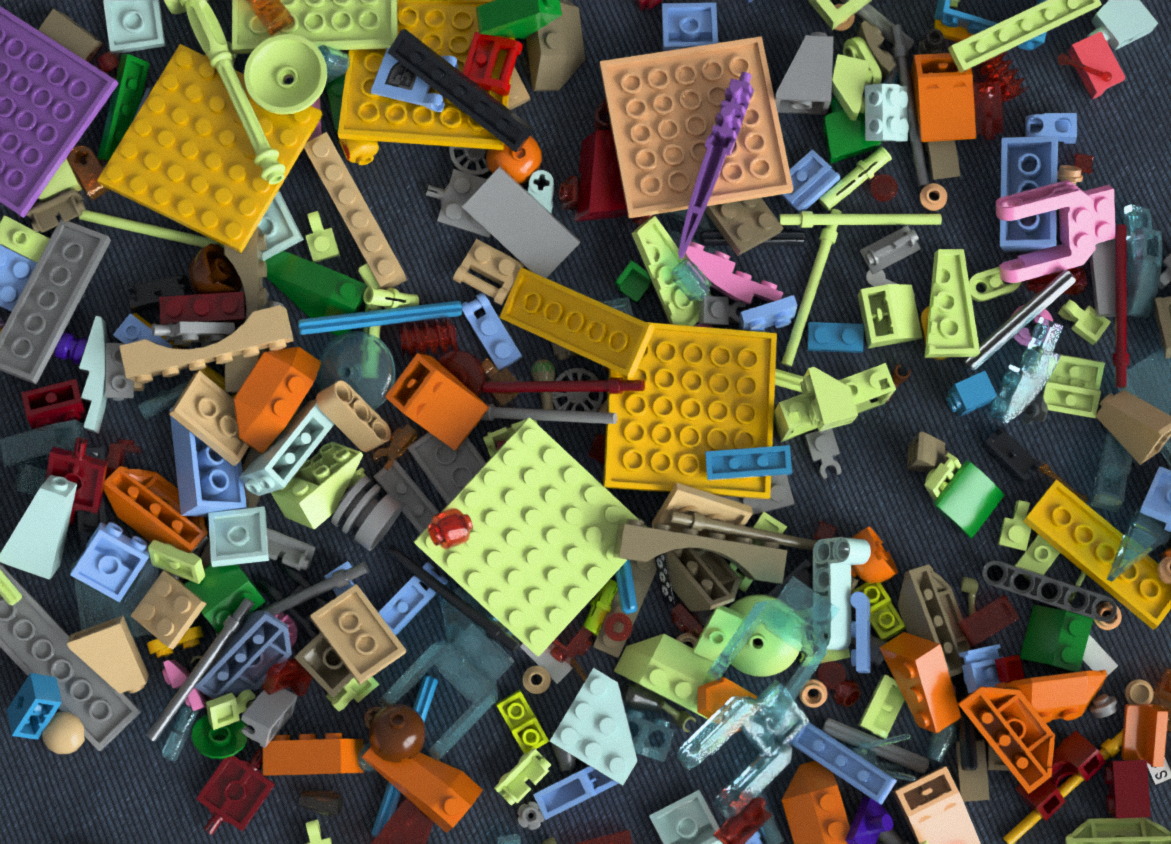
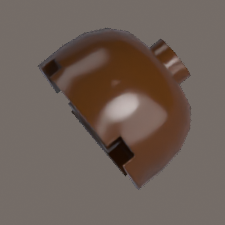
(213, 272)
(397, 733)

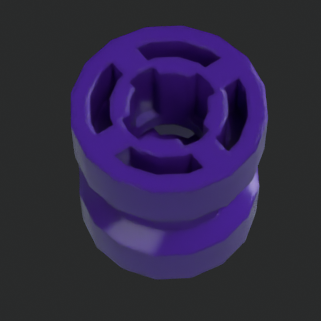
(71, 348)

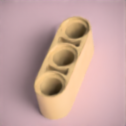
(353, 416)

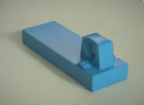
(748, 462)

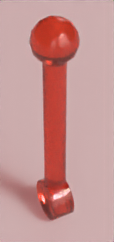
(1063, 60)

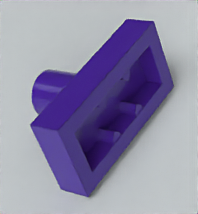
(869, 823)

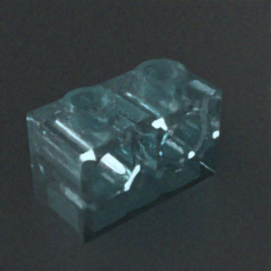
(645, 728)

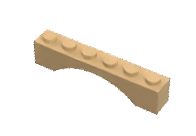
(354, 211)
(261, 330)

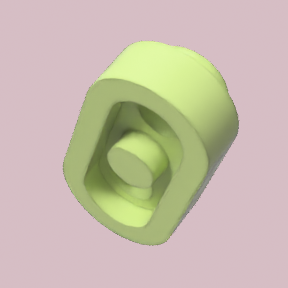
(858, 48)
(993, 285)

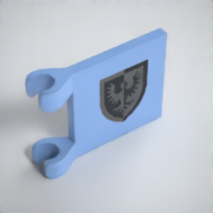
(402, 84)

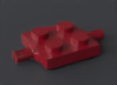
(84, 471)
(235, 792)

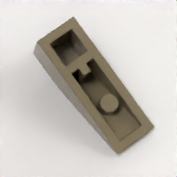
(925, 453)

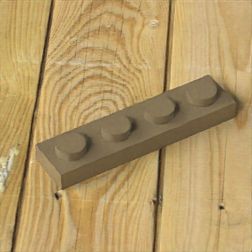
(642, 577)

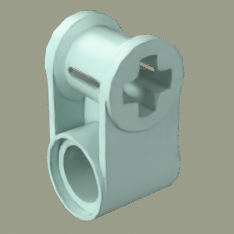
(543, 196)

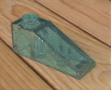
(1139, 540)

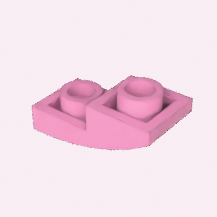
(176, 675)

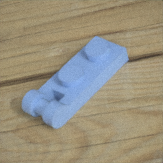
(491, 332)
(408, 601)
(861, 631)

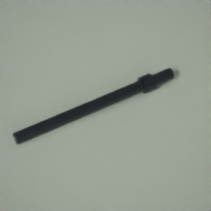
(493, 629)

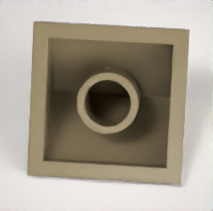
(324, 665)

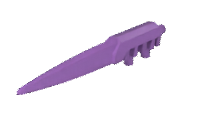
(717, 146)

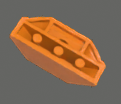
(273, 394)
(153, 508)
(1060, 694)
(1013, 732)
(815, 807)

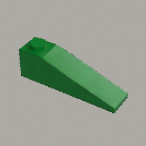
(315, 287)

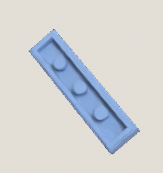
(844, 762)

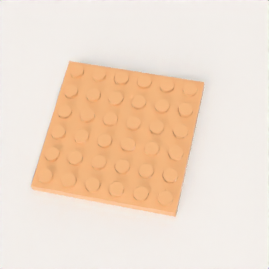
(666, 110)

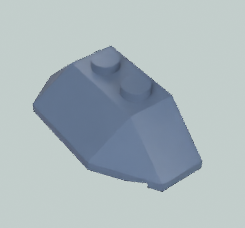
(247, 656)

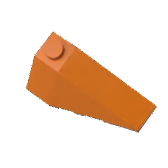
(431, 785)

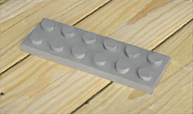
(50, 299)

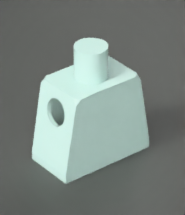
(1123, 22)

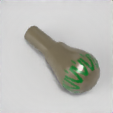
(544, 371)

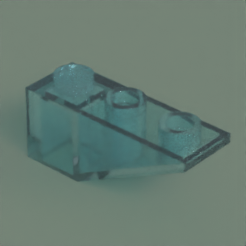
(37, 443)

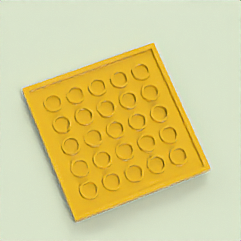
(448, 31)
(194, 157)
(699, 396)

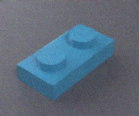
(835, 337)

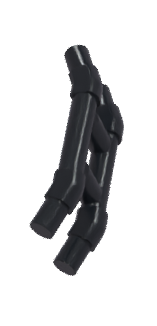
(302, 582)

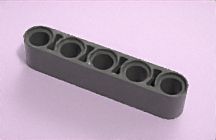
(1060, 600)

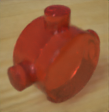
(1084, 162)
(825, 531)

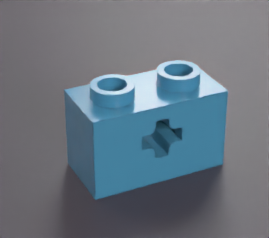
(970, 394)
(34, 706)

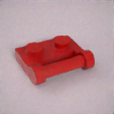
(482, 61)

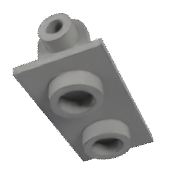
(890, 249)
(116, 383)
(294, 552)

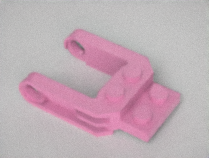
(1083, 221)

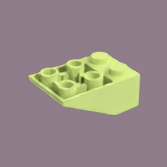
(318, 485)

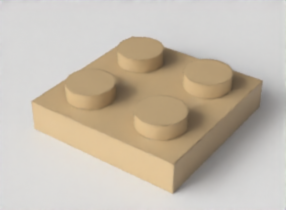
(168, 609)

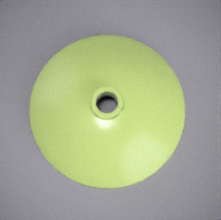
(281, 59)
(762, 659)

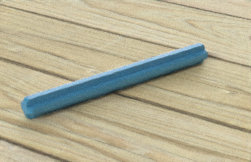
(379, 317)
(392, 794)

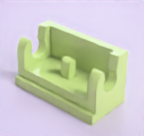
(882, 707)

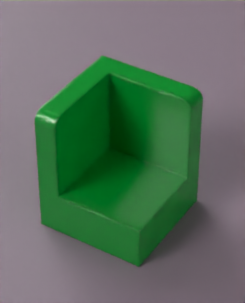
(633, 282)

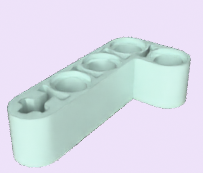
(833, 582)

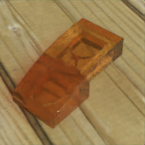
(271, 14)

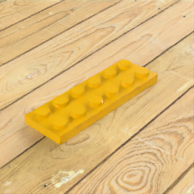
(577, 322)
(1092, 546)

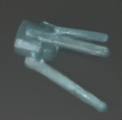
(871, 756)

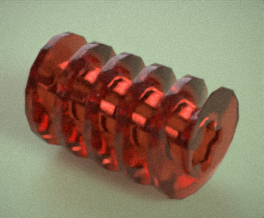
(998, 70)
(428, 337)

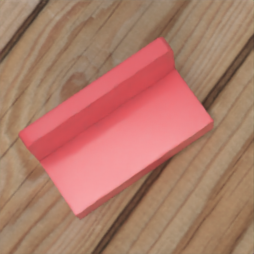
(1098, 55)

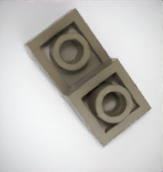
(874, 40)
(942, 159)
(974, 784)

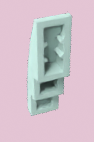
(94, 364)

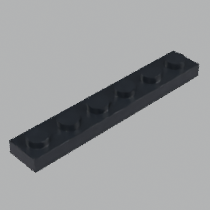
(460, 90)

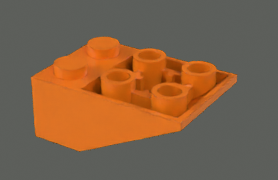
(943, 98)
(437, 400)

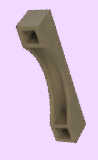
(251, 271)
(756, 562)

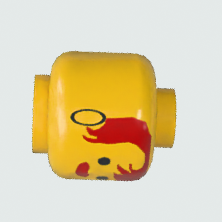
(359, 150)

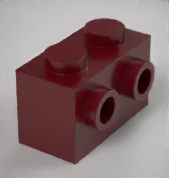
(54, 404)
(1127, 789)

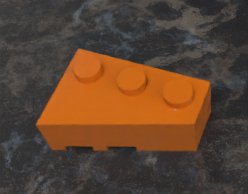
(923, 680)
(311, 755)

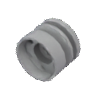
(367, 513)

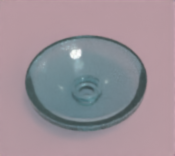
(368, 361)

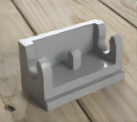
(268, 715)

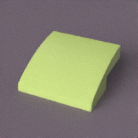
(1074, 386)

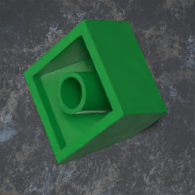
(223, 592)
(1056, 638)

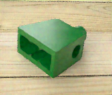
(844, 136)

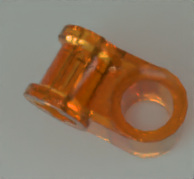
(88, 173)

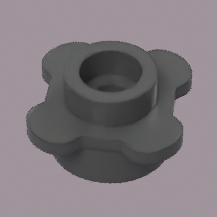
(1039, 413)

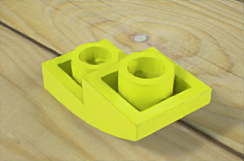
(883, 615)
(522, 722)

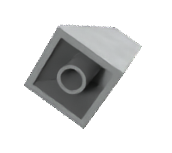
(809, 78)

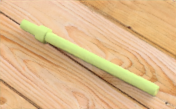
(807, 219)
(147, 229)
(828, 237)

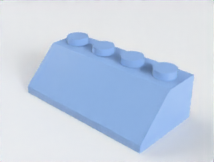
(1026, 166)
(204, 477)

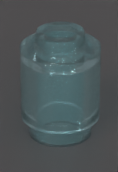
(691, 280)

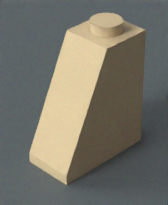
(1135, 424)
(111, 654)

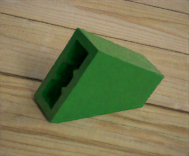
(516, 17)

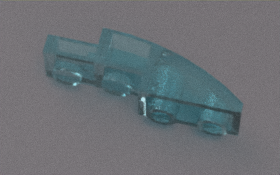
(1144, 261)
(1024, 383)

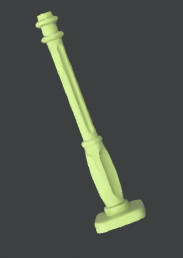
(214, 44)

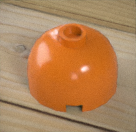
(517, 164)
(880, 563)

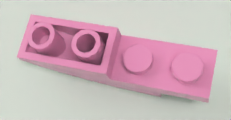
(735, 286)

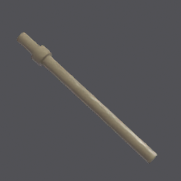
(699, 522)

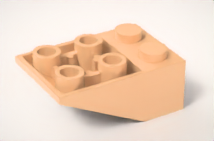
(935, 809)

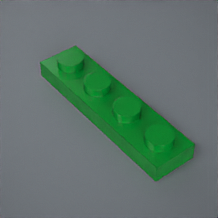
(124, 103)

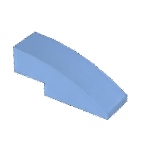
(572, 791)

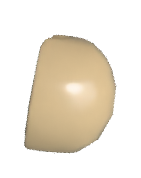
(64, 733)

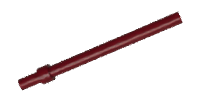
(1120, 358)
(614, 385)

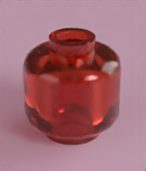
(450, 528)

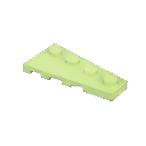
(660, 258)
(951, 313)

